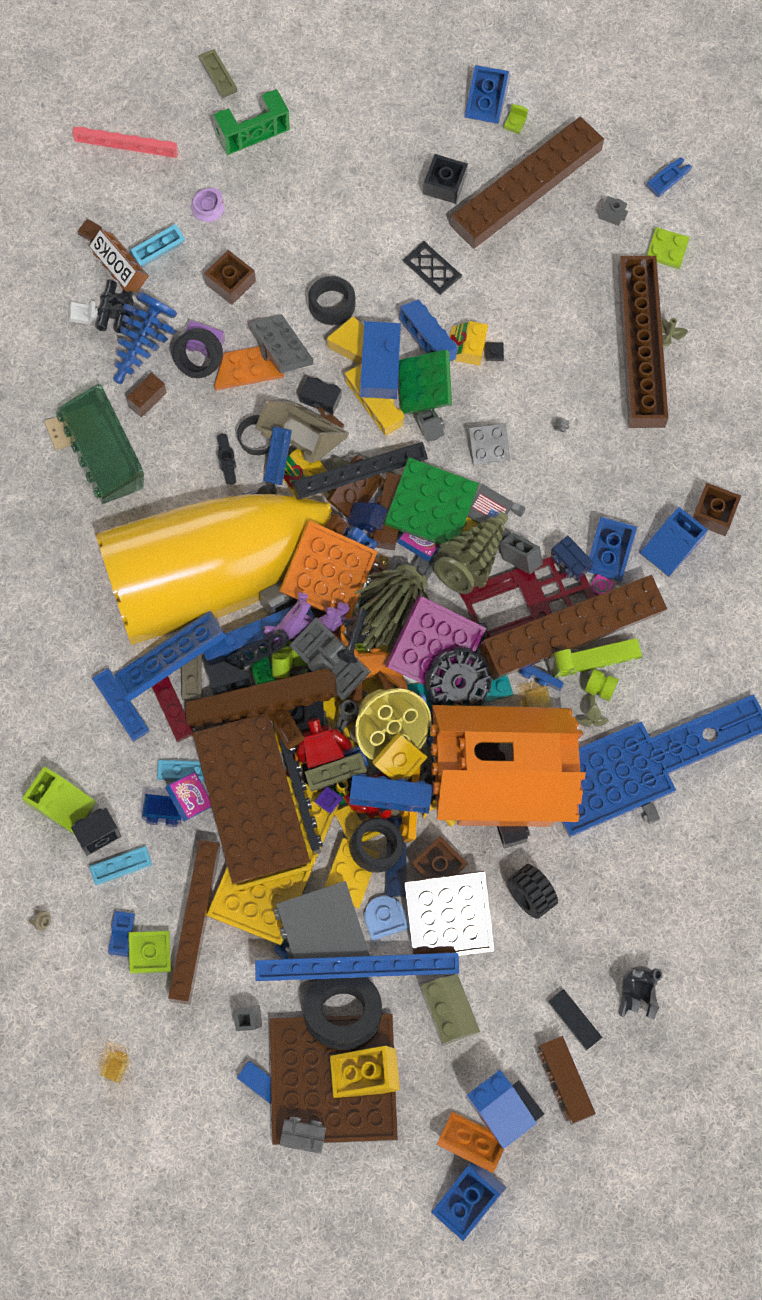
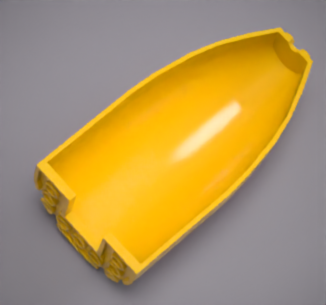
(203, 558)

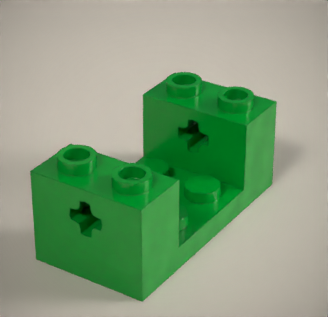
(270, 123)

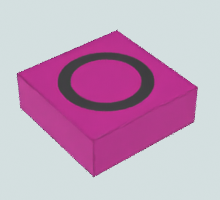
(601, 585)

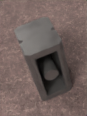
(303, 1135)

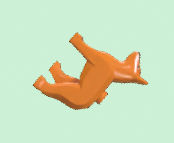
(376, 662)

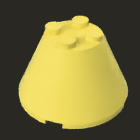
(387, 713)

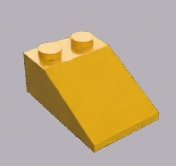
(365, 1072)

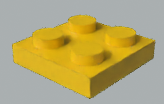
(399, 758)

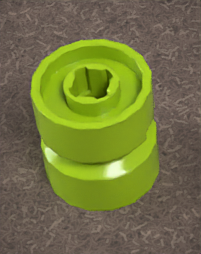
(602, 685)

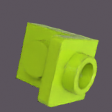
(516, 119)

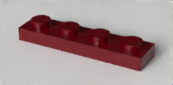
(172, 709)

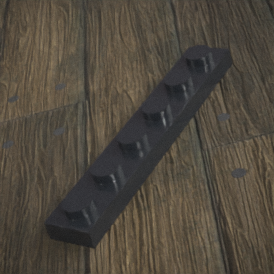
(304, 803)

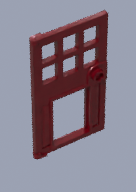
(530, 591)

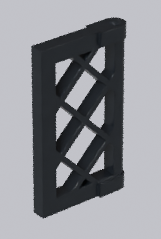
(429, 280)

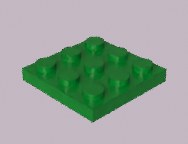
(425, 382)

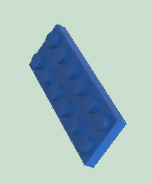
(169, 655)

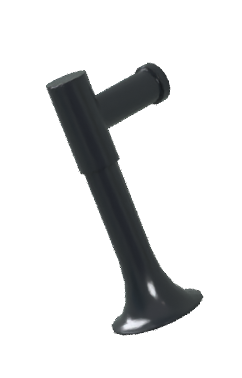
(348, 654)

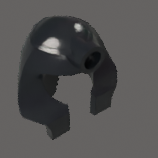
(637, 985)

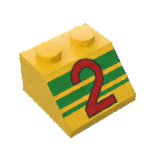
(470, 341)
(298, 468)

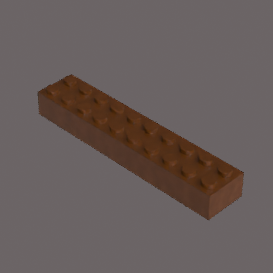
(526, 182)
(642, 342)
(572, 627)

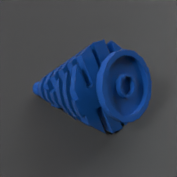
(144, 329)

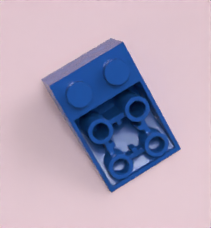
(674, 541)

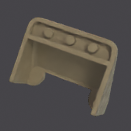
(309, 430)

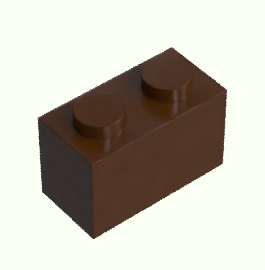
(146, 395)

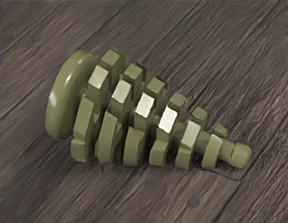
(470, 555)

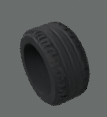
(331, 316)
(210, 341)
(384, 827)

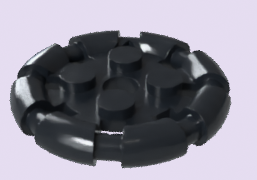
(455, 670)

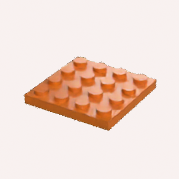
(328, 569)

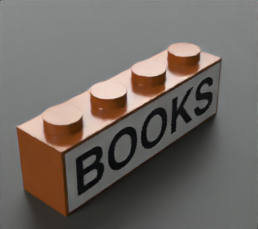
(118, 261)

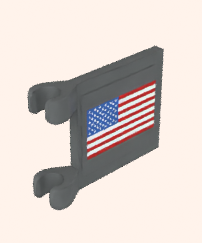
(489, 504)

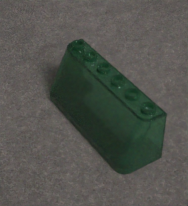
(101, 445)

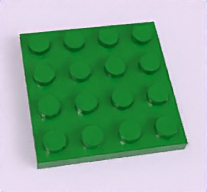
(431, 503)

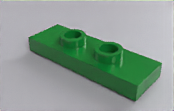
(262, 670)

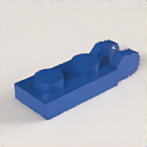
(668, 177)

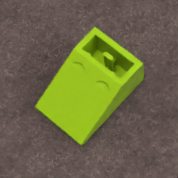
(58, 799)

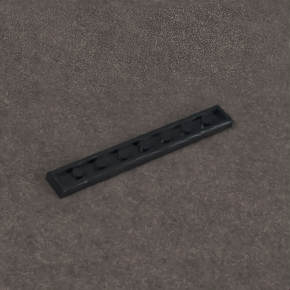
(358, 471)

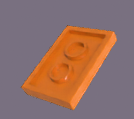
(471, 1142)

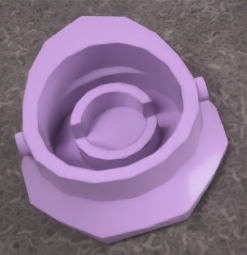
(204, 207)

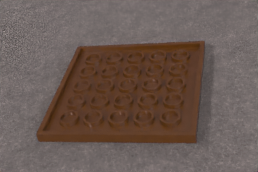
(304, 1084)

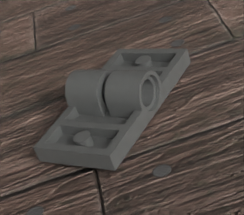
(280, 344)
(321, 650)

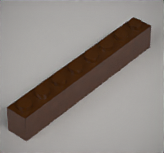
(261, 699)
(194, 922)

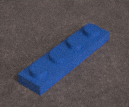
(120, 705)

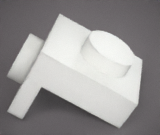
(82, 312)

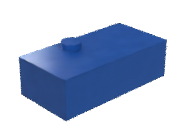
(380, 360)

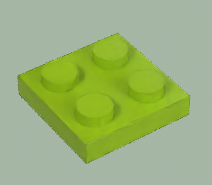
(668, 247)
(149, 952)

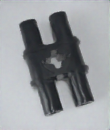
(113, 307)

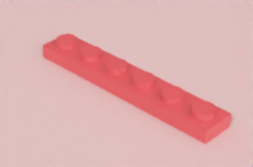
(125, 142)

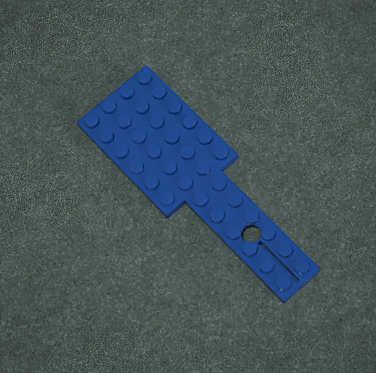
(635, 769)

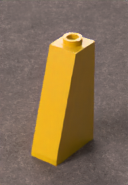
(348, 340)

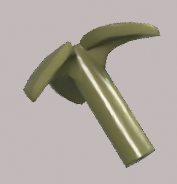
(671, 331)
(593, 715)

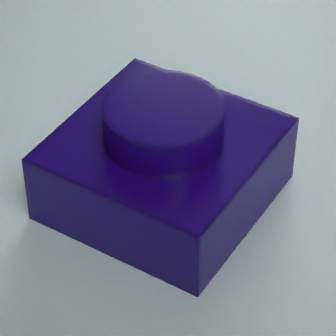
(328, 800)

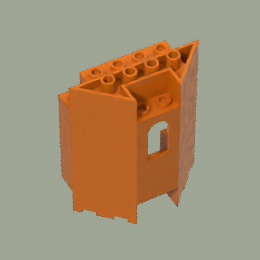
(531, 790)

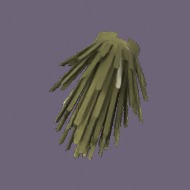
(391, 603)

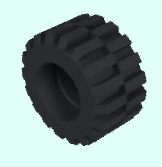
(532, 891)

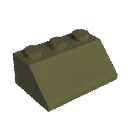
(449, 1009)

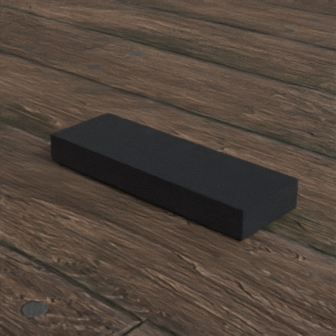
(575, 1019)

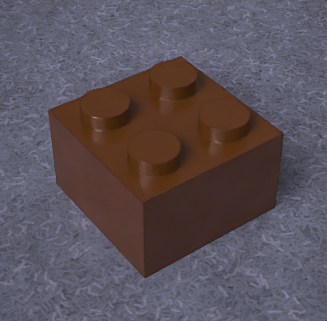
(230, 277)
(716, 508)
(439, 860)

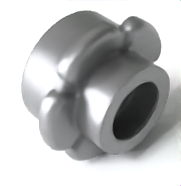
(561, 424)

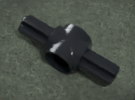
(226, 466)

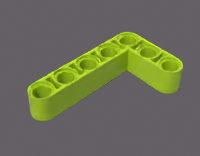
(287, 658)
(566, 663)

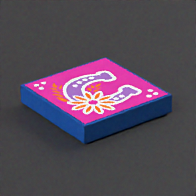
(419, 546)
(189, 796)

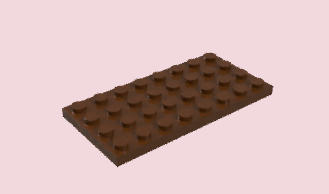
(251, 798)

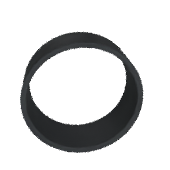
(243, 425)

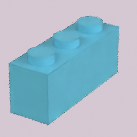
(157, 246)

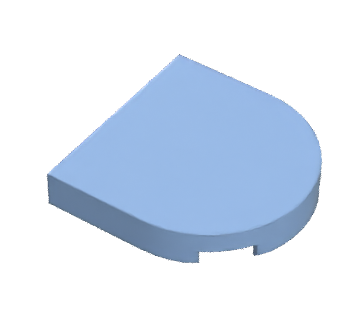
(385, 917)

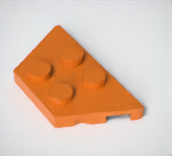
(245, 368)

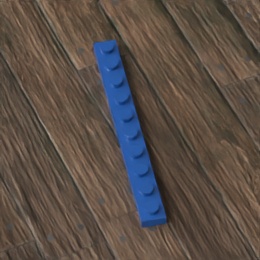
(356, 966)

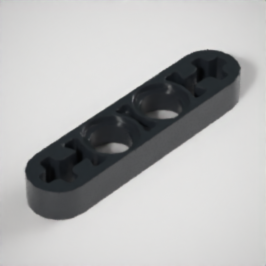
(257, 652)

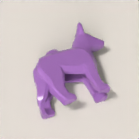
(297, 621)

